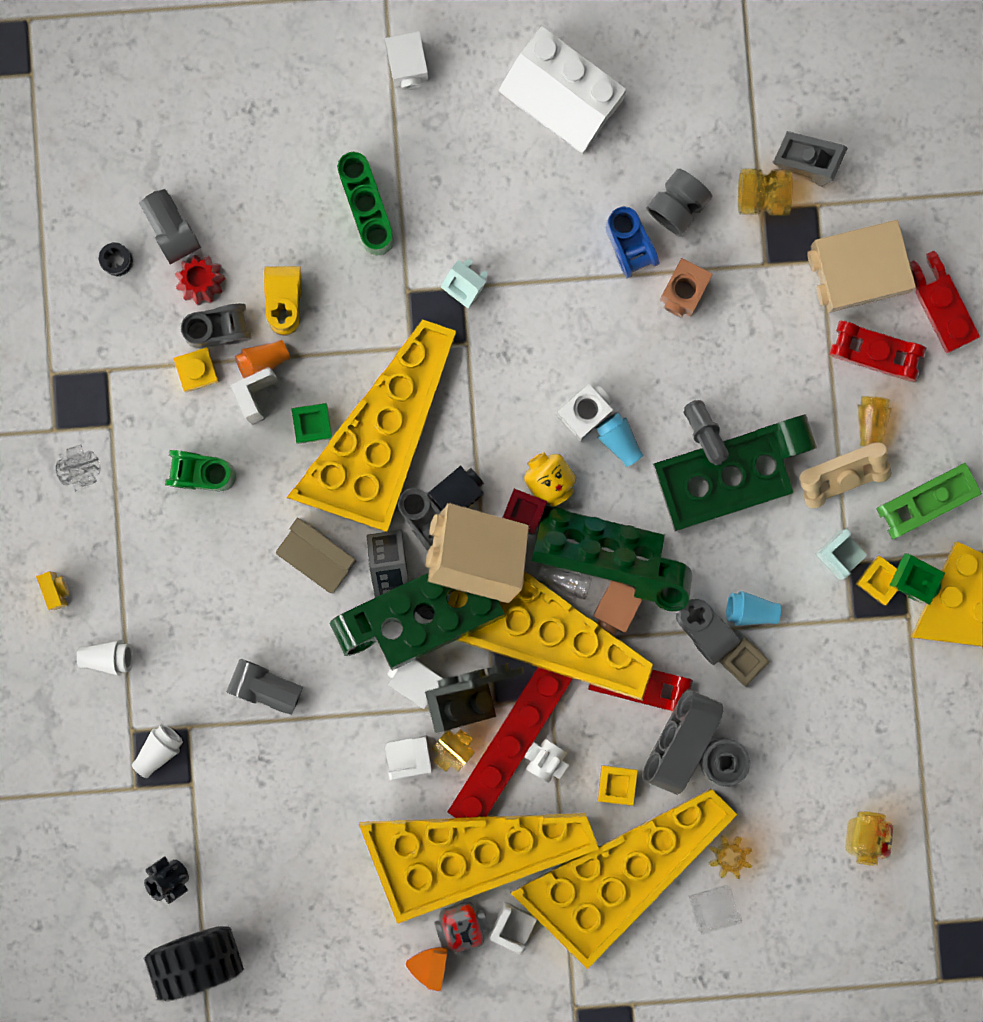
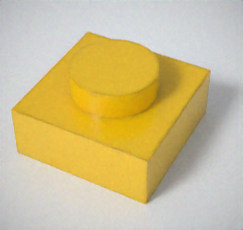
(196, 370)
(877, 580)
(53, 590)
(617, 785)

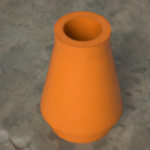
(261, 357)

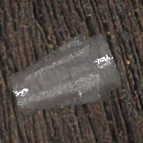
(567, 582)

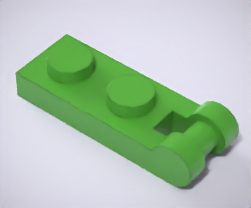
(930, 500)

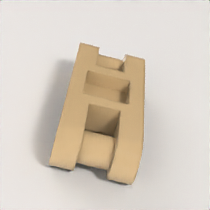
(845, 473)

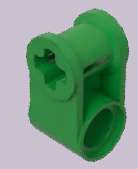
(193, 472)

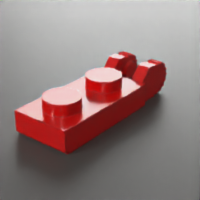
(943, 305)

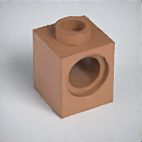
(691, 274)
(616, 608)

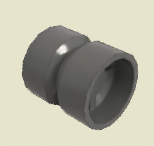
(676, 205)
(725, 762)

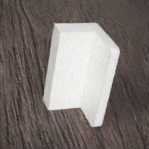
(244, 392)

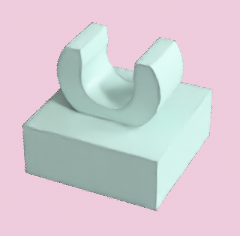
(464, 283)

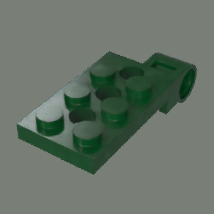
(776, 441)
(655, 579)
(363, 624)

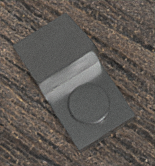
(810, 157)

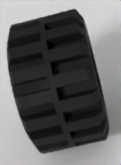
(194, 963)

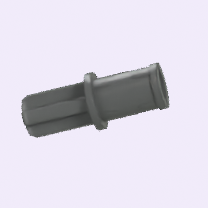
(706, 432)

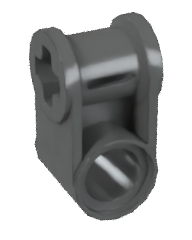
(218, 326)
(420, 522)
(710, 634)

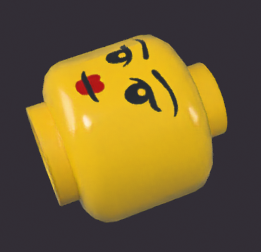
(550, 478)

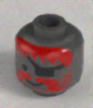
(461, 927)

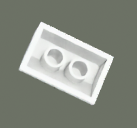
(562, 90)

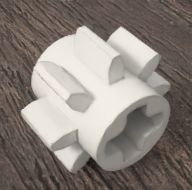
(547, 761)

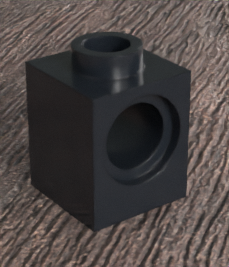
(458, 488)

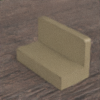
(315, 556)

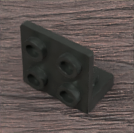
(467, 701)

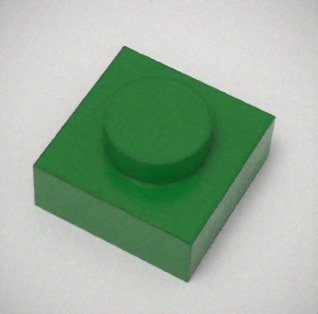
(311, 423)

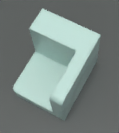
(841, 554)

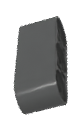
(683, 742)

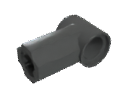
(172, 233)
(258, 685)

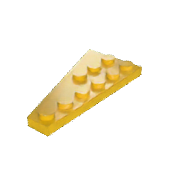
(373, 449)
(958, 608)
(558, 638)
(451, 859)
(605, 891)

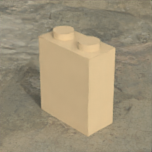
(861, 266)
(477, 553)

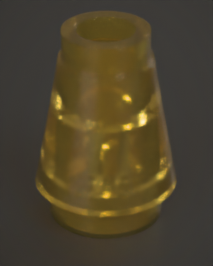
(873, 419)

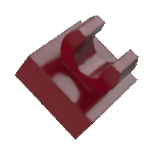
(524, 509)

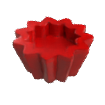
(199, 279)

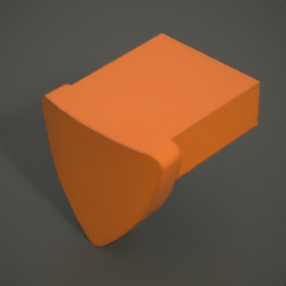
(429, 967)

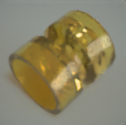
(765, 191)

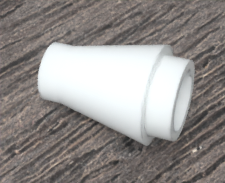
(106, 657)
(158, 749)

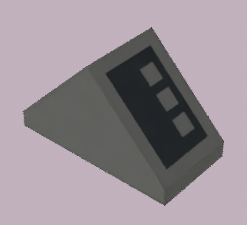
(387, 561)

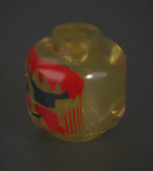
(869, 838)

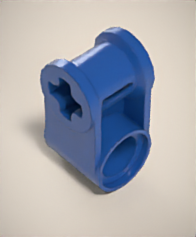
(631, 243)

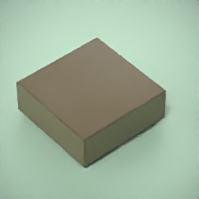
(744, 662)

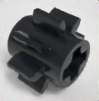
(166, 880)

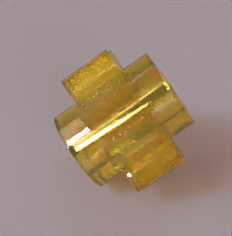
(453, 750)
(721, 853)

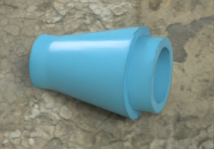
(619, 438)
(751, 610)

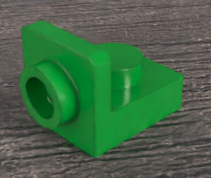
(917, 579)

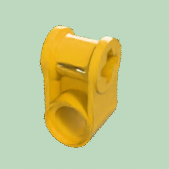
(283, 292)

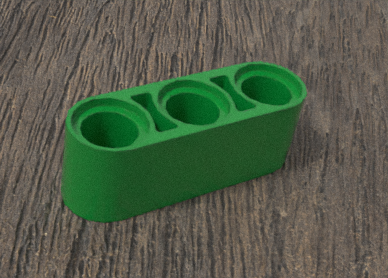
(365, 186)

